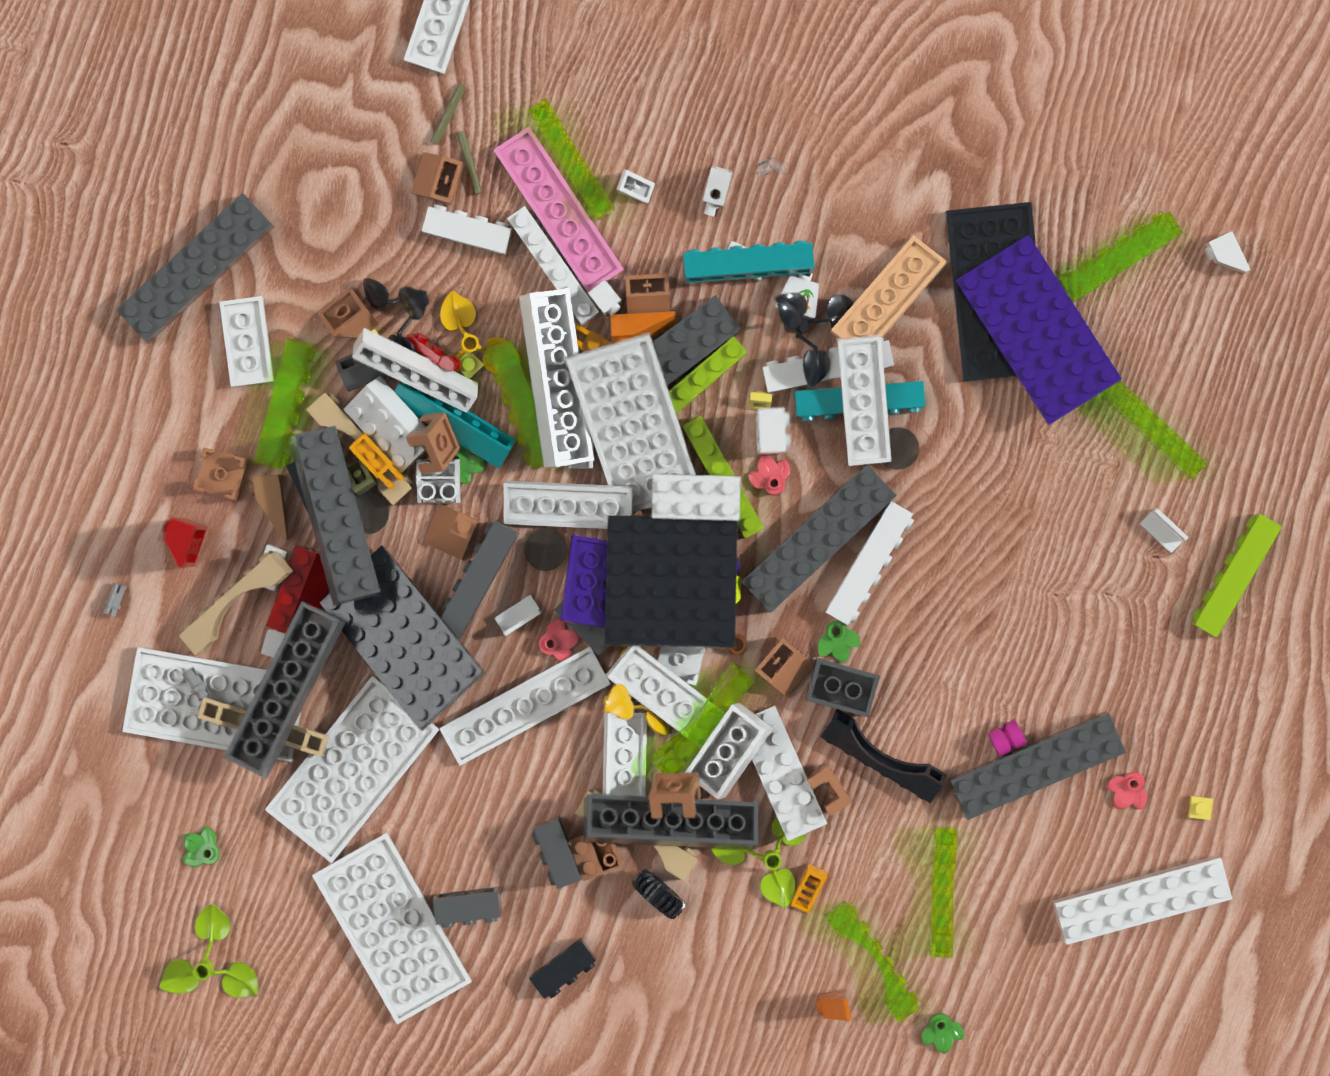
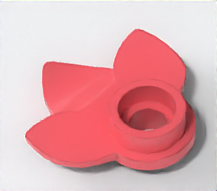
(768, 472)
(561, 639)
(1126, 793)

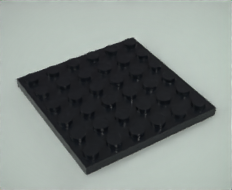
(671, 582)

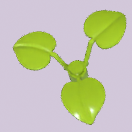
(779, 884)
(179, 976)

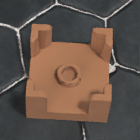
(438, 441)
(221, 474)
(674, 789)
(837, 802)

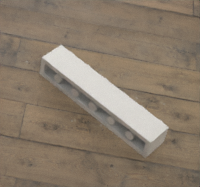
(552, 264)
(415, 370)
(791, 373)
(869, 562)

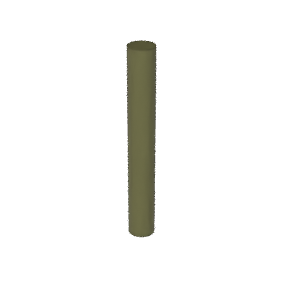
(448, 114)
(469, 162)

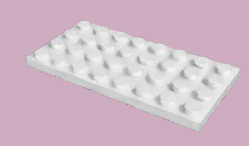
(630, 415)
(165, 708)
(361, 764)
(392, 928)

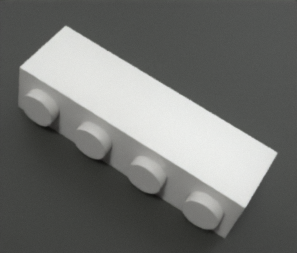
(467, 230)

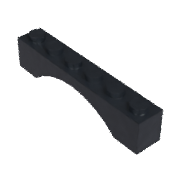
(846, 735)

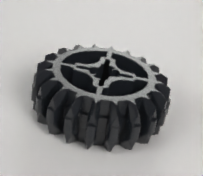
(658, 894)

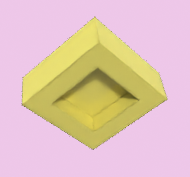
(470, 365)
(760, 400)
(1200, 807)

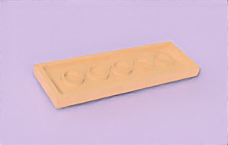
(891, 292)

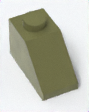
(360, 477)

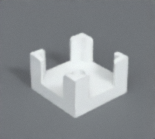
(682, 661)

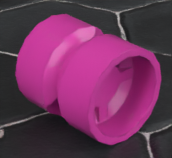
(1007, 738)

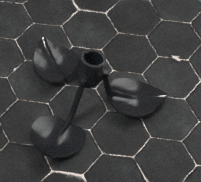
(413, 301)
(791, 311)

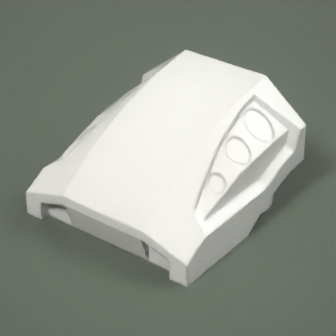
(439, 486)

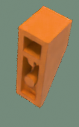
(636, 324)
(834, 1005)

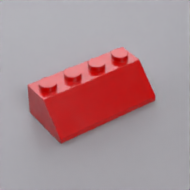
(184, 540)
(304, 584)

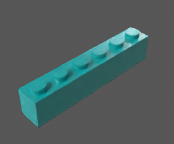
(748, 262)
(829, 401)
(470, 430)

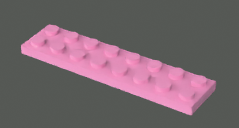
(558, 209)

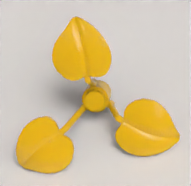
(460, 313)
(621, 706)

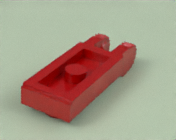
(434, 352)

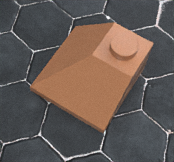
(347, 316)
(451, 531)

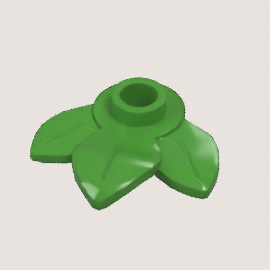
(469, 464)
(838, 644)
(198, 846)
(943, 1035)

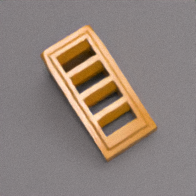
(816, 872)

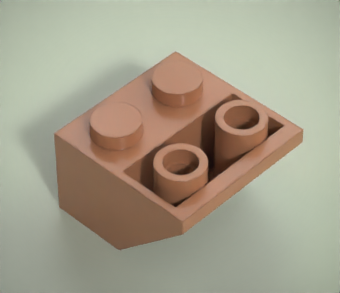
(438, 178)
(647, 293)
(784, 666)
(594, 857)

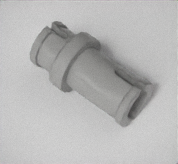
(114, 600)
(197, 685)

